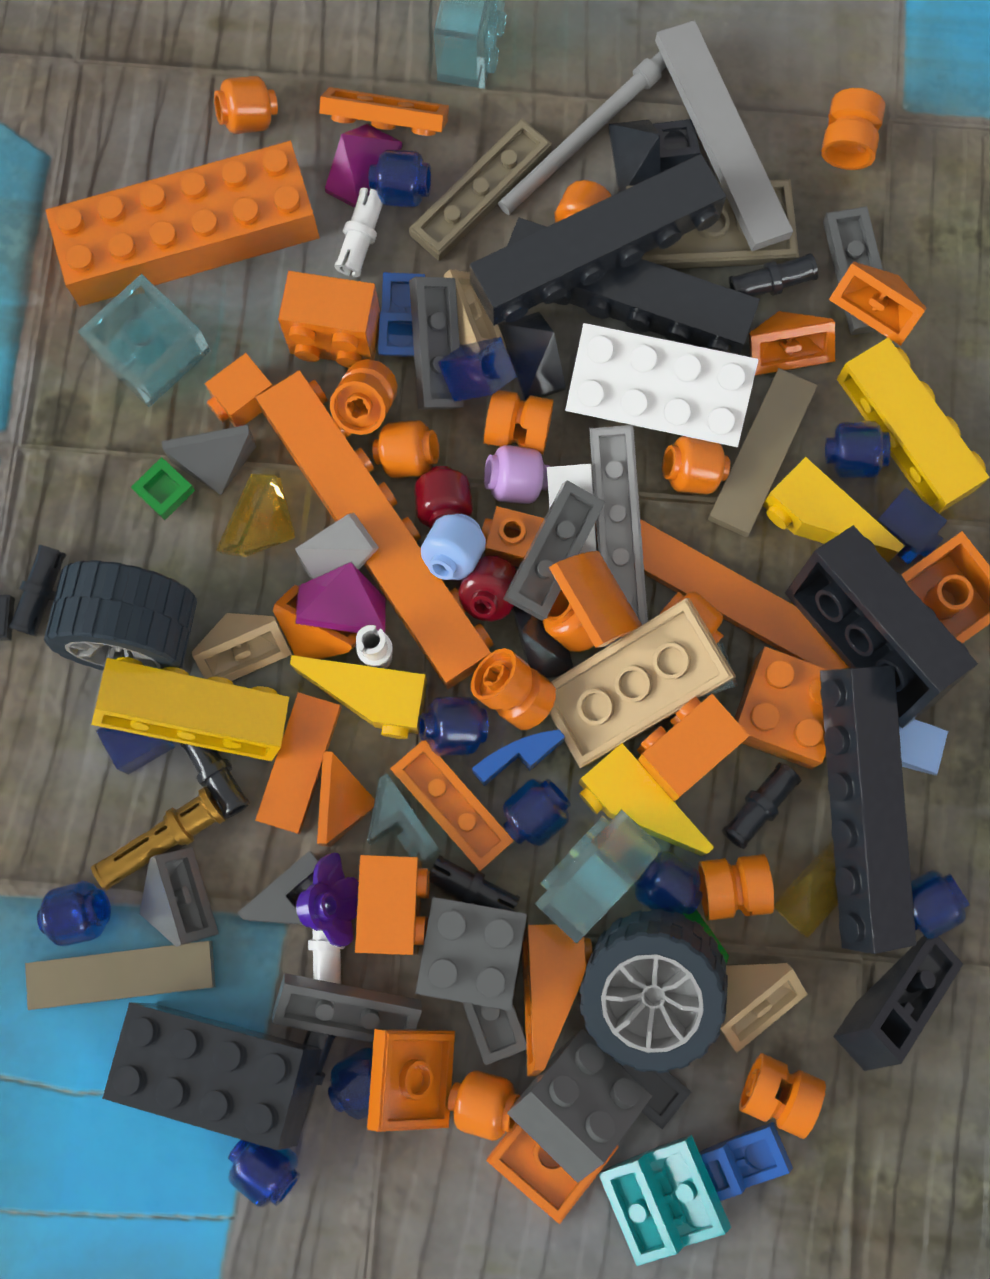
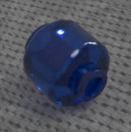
(400, 178)
(858, 449)
(454, 726)
(536, 812)
(669, 885)
(937, 904)
(74, 913)
(351, 1084)
(262, 1172)

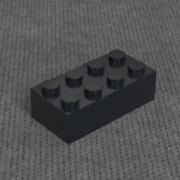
(879, 621)
(213, 1075)

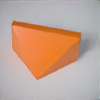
(879, 301)
(792, 342)
(310, 640)
(341, 801)

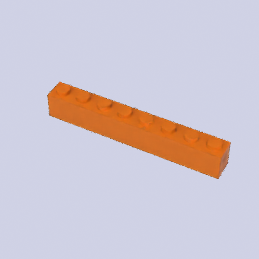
(346, 487)

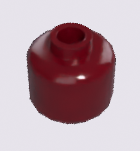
(442, 493)
(485, 588)

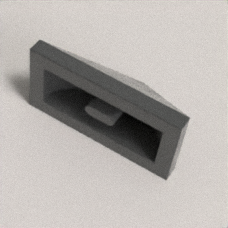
(213, 455)
(177, 899)

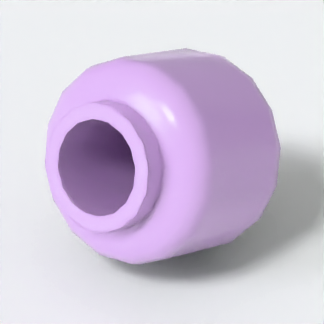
(515, 474)

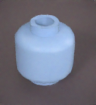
(453, 547)

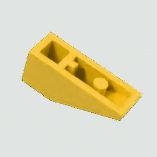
(820, 510)
(377, 695)
(626, 785)

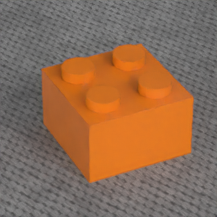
(329, 318)
(955, 586)
(784, 709)
(690, 749)
(391, 905)

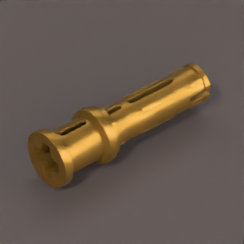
(176, 828)

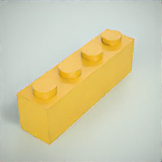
(921, 437)
(190, 709)

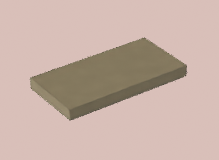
(725, 242)

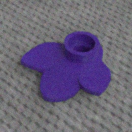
(330, 901)

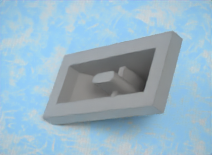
(337, 546)

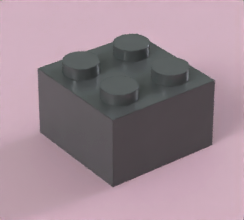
(471, 954)
(580, 1106)

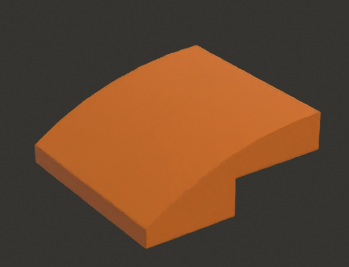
(595, 597)

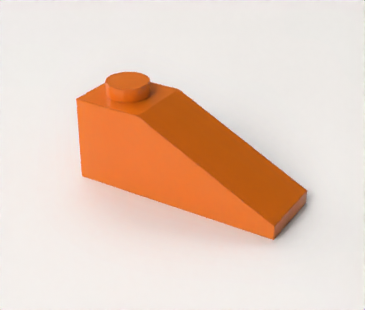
(551, 980)

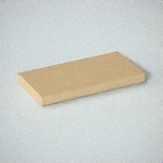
(637, 682)

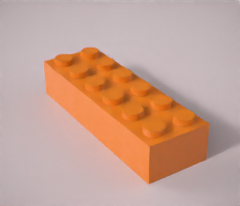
(182, 223)

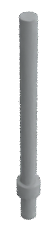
(643, 77)

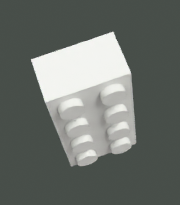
(661, 384)

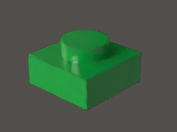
(163, 488)

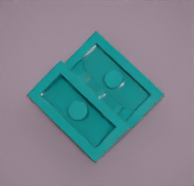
(664, 1200)

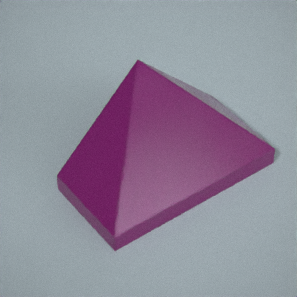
(353, 159)
(341, 601)

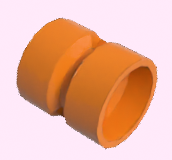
(853, 129)
(363, 397)
(518, 420)
(513, 689)
(736, 887)
(798, 1101)

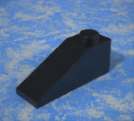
(898, 1005)

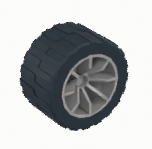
(120, 612)
(655, 991)

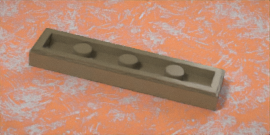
(480, 189)
(762, 453)
(119, 975)

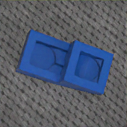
(396, 316)
(529, 750)
(746, 1160)

